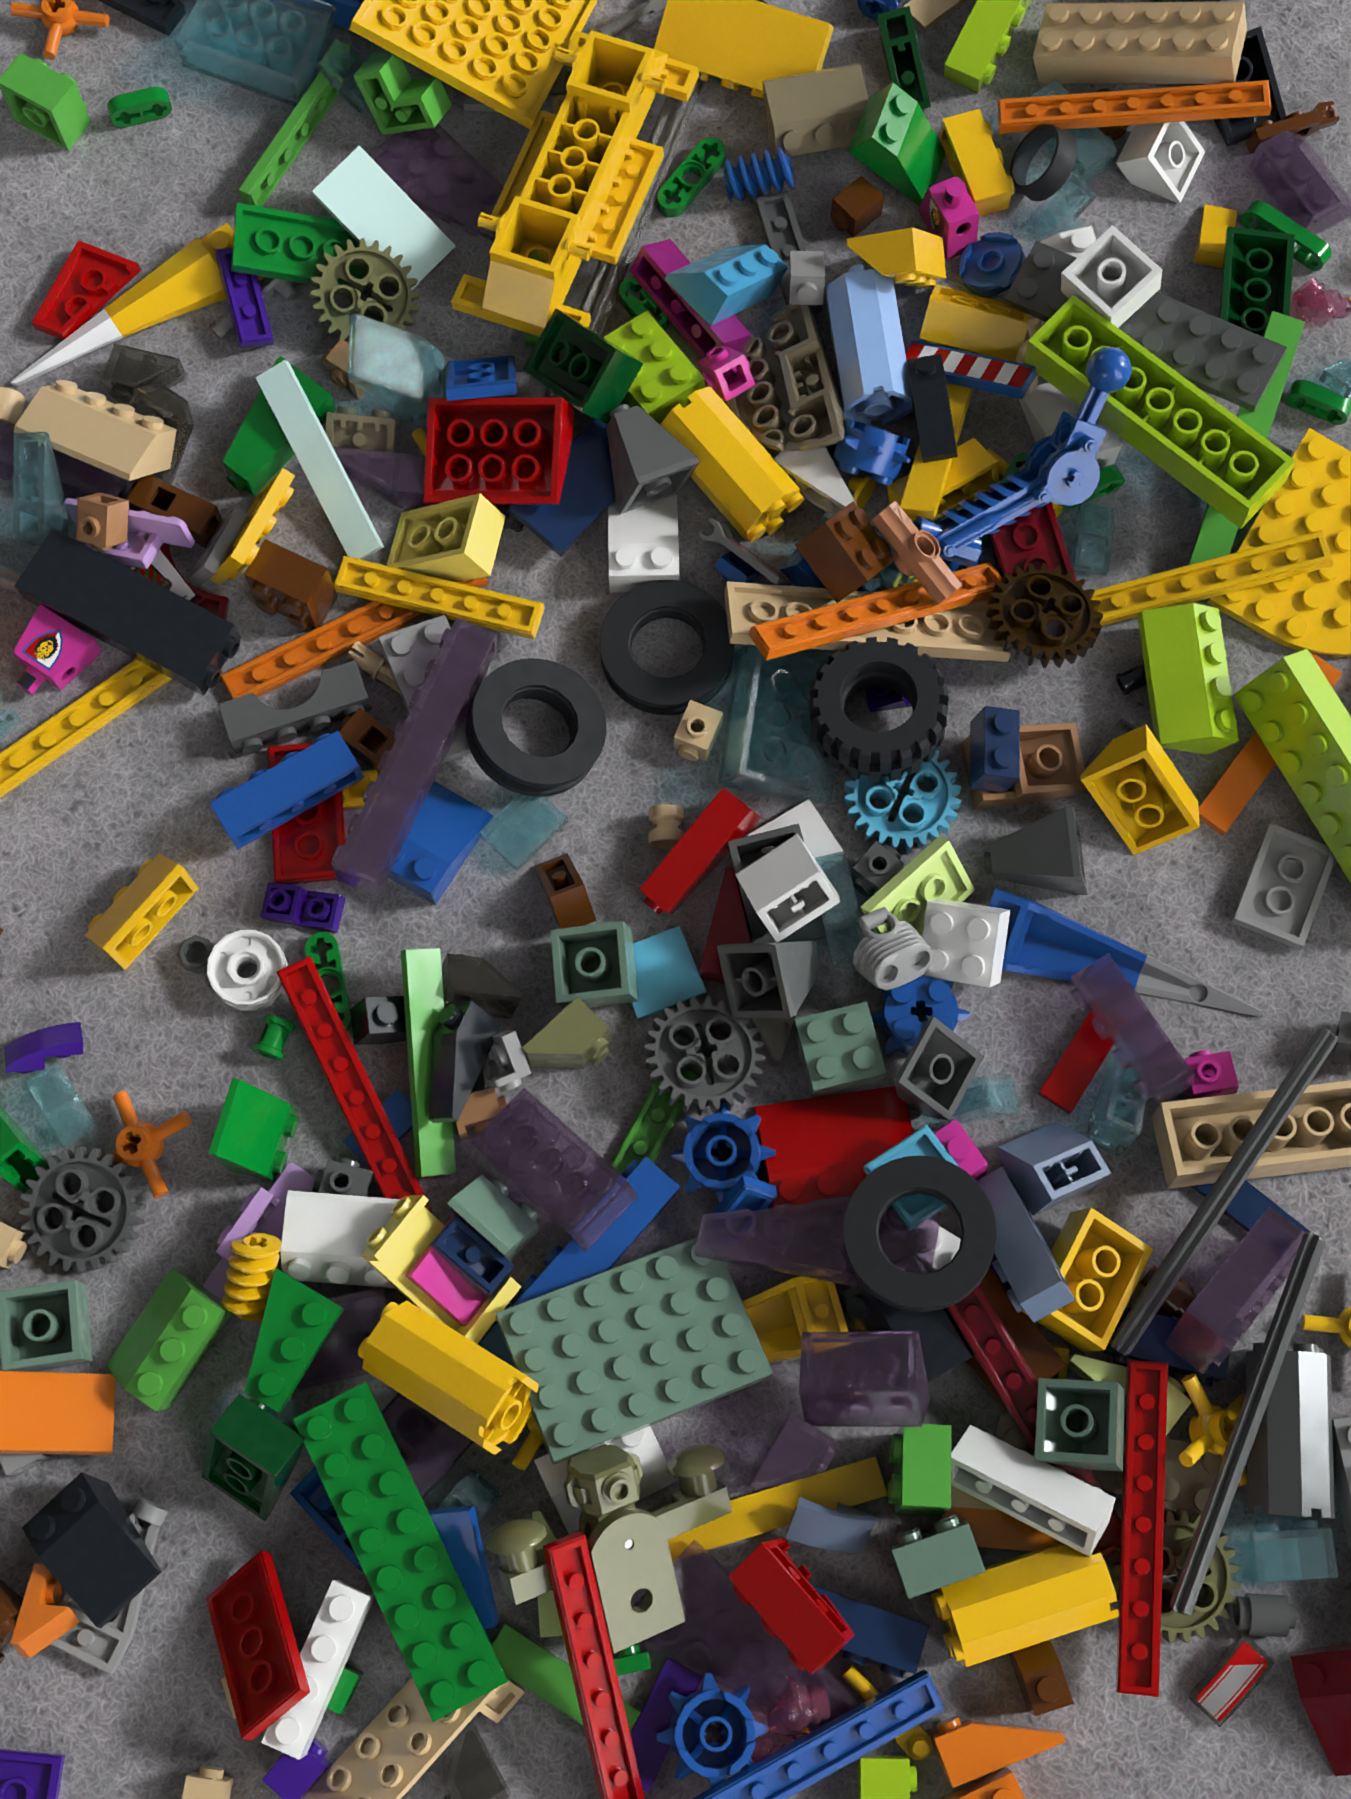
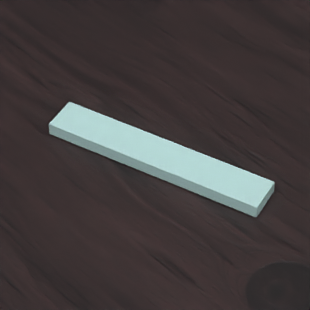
(319, 461)

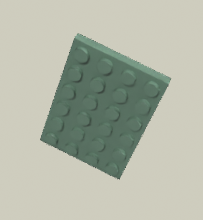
(632, 1348)

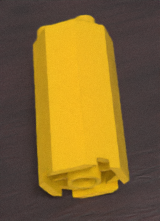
(733, 466)
(448, 1375)
(1024, 1603)

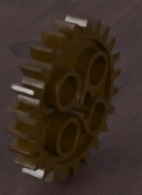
(1044, 615)

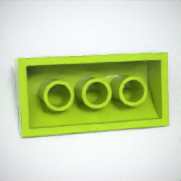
(1188, 678)

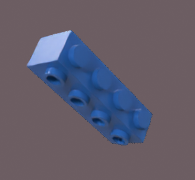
(286, 789)

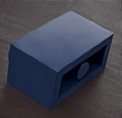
(994, 749)

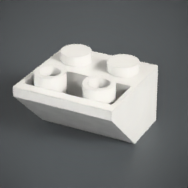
(787, 888)

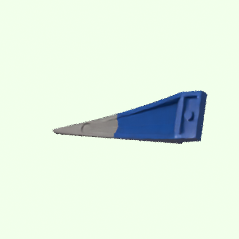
(1058, 947)

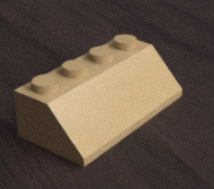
(99, 431)

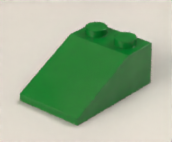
(898, 142)
(253, 1131)

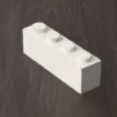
(1030, 1490)
(323, 1662)

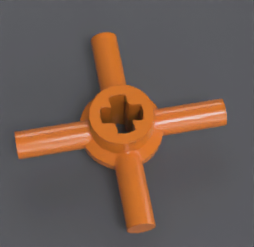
(60, 18)
(144, 1143)

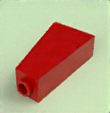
(698, 852)

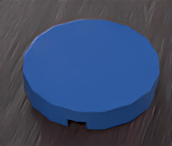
(991, 264)

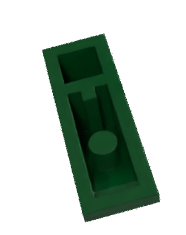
(903, 54)

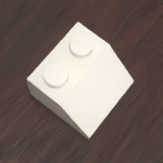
(1161, 158)

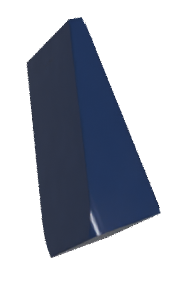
(472, 1257)

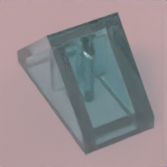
(988, 1099)

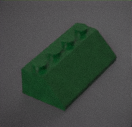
(1256, 277)

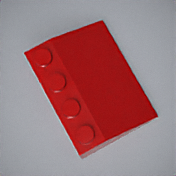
(498, 448)
(828, 1141)

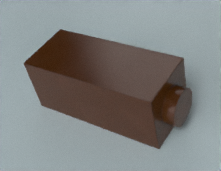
(167, 500)
(366, 738)

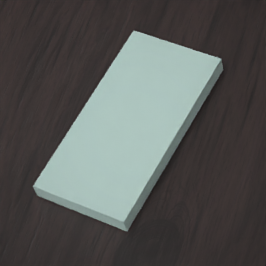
(377, 209)

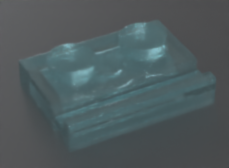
(523, 828)

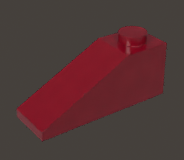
(726, 927)

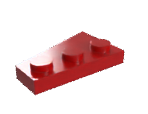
(82, 288)

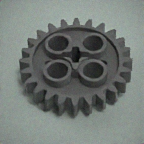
(670, 1058)
(68, 1239)

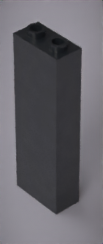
(129, 612)

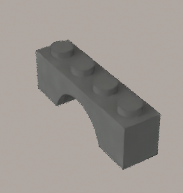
(254, 723)

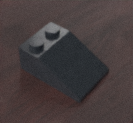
(1253, 66)
(92, 1548)

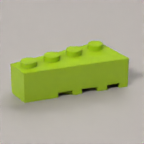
(983, 41)

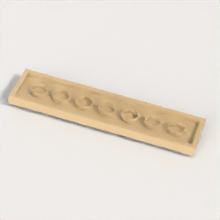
(947, 634)

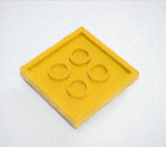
(257, 526)

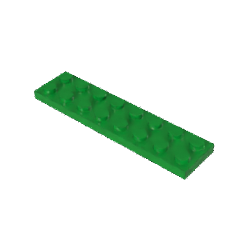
(400, 1551)

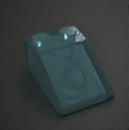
(394, 367)

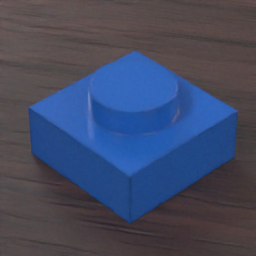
(735, 569)

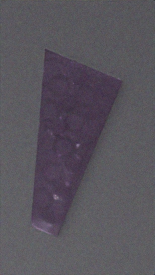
(440, 177)

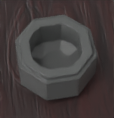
(195, 954)

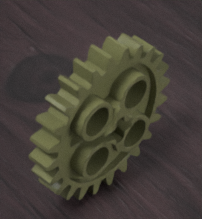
(378, 269)
(1217, 1582)

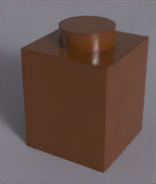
(856, 207)

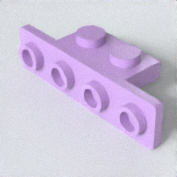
(144, 536)
(260, 1214)

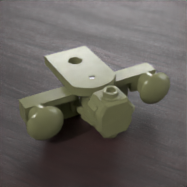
(624, 1542)

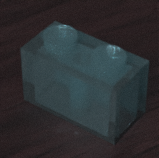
(1290, 1553)

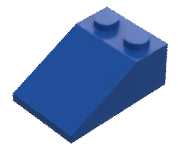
(438, 843)

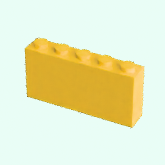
(742, 41)

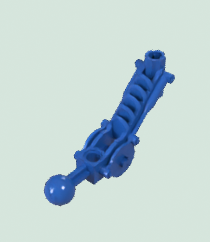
(1056, 469)

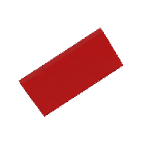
(307, 843)
(257, 1646)

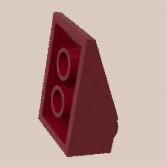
(1325, 1692)

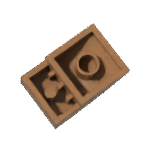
(1048, 767)

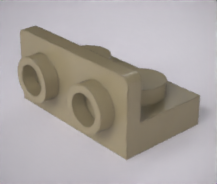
(362, 432)

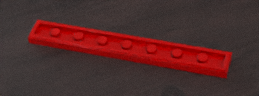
(349, 1081)
(1142, 1529)
(593, 1668)

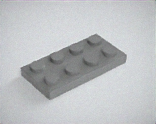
(407, 657)

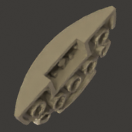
(794, 389)

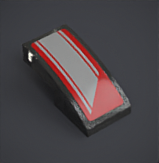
(1231, 1680)

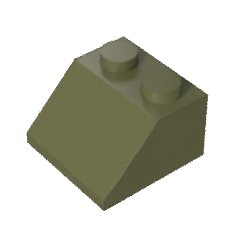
(569, 1040)

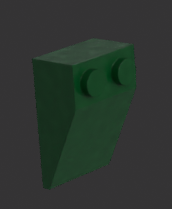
(582, 366)
(251, 1455)

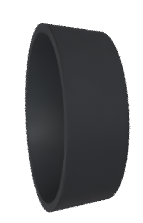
(1058, 169)

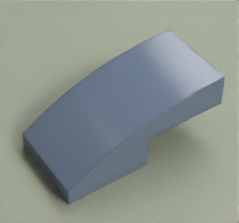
(830, 1529)

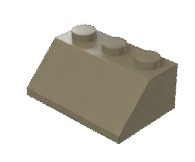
(814, 109)

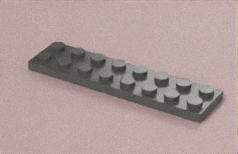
(1190, 341)

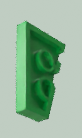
(288, 1339)

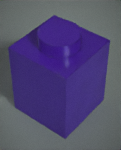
(295, 1777)

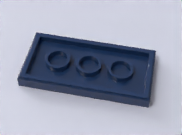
(584, 495)

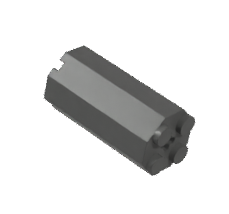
(1293, 1450)

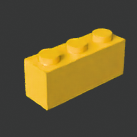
(977, 161)
(968, 474)

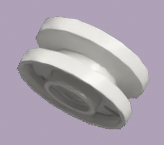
(232, 955)

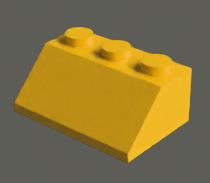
(903, 254)
(974, 323)
(1141, 791)
(141, 910)

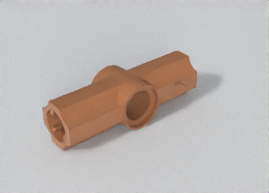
(916, 552)

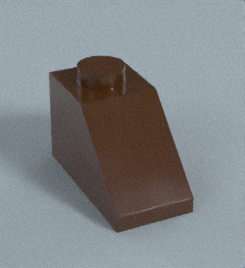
(565, 892)
(1041, 1678)

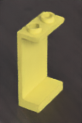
(399, 1246)

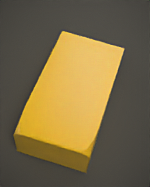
(1212, 234)

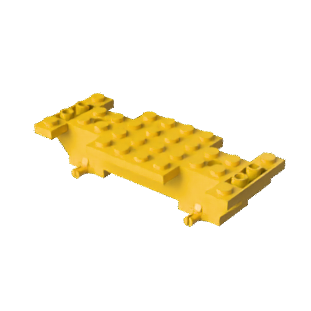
(574, 182)

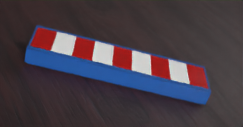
(978, 371)

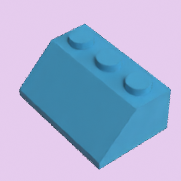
(728, 280)

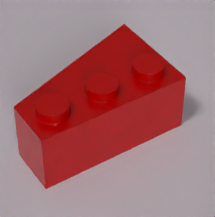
(791, 1605)

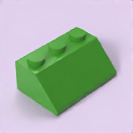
(168, 1340)

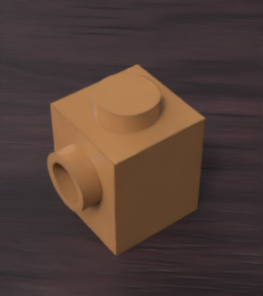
(102, 520)

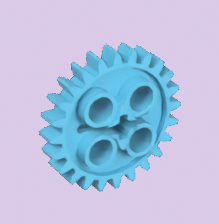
(933, 807)

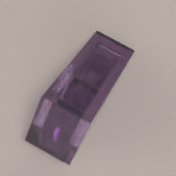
(387, 474)

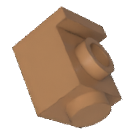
(337, 361)
(479, 1111)

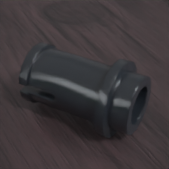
(1132, 679)

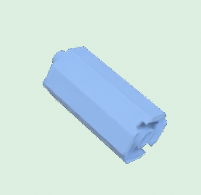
(868, 346)

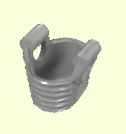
(890, 957)

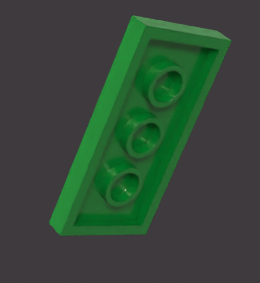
(285, 243)

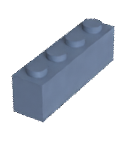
(1022, 1252)

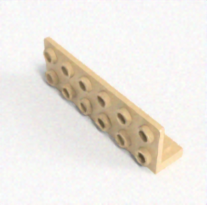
(404, 1744)

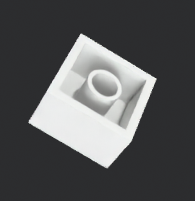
(1112, 277)
(965, 941)

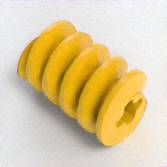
(250, 1275)

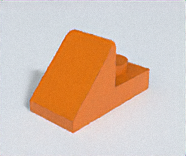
(39, 1618)

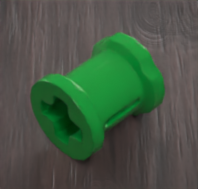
(273, 1037)

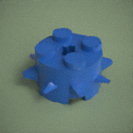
(871, 451)
(925, 994)
(707, 1138)
(736, 1731)

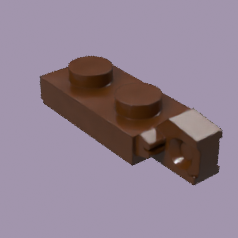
(1300, 123)

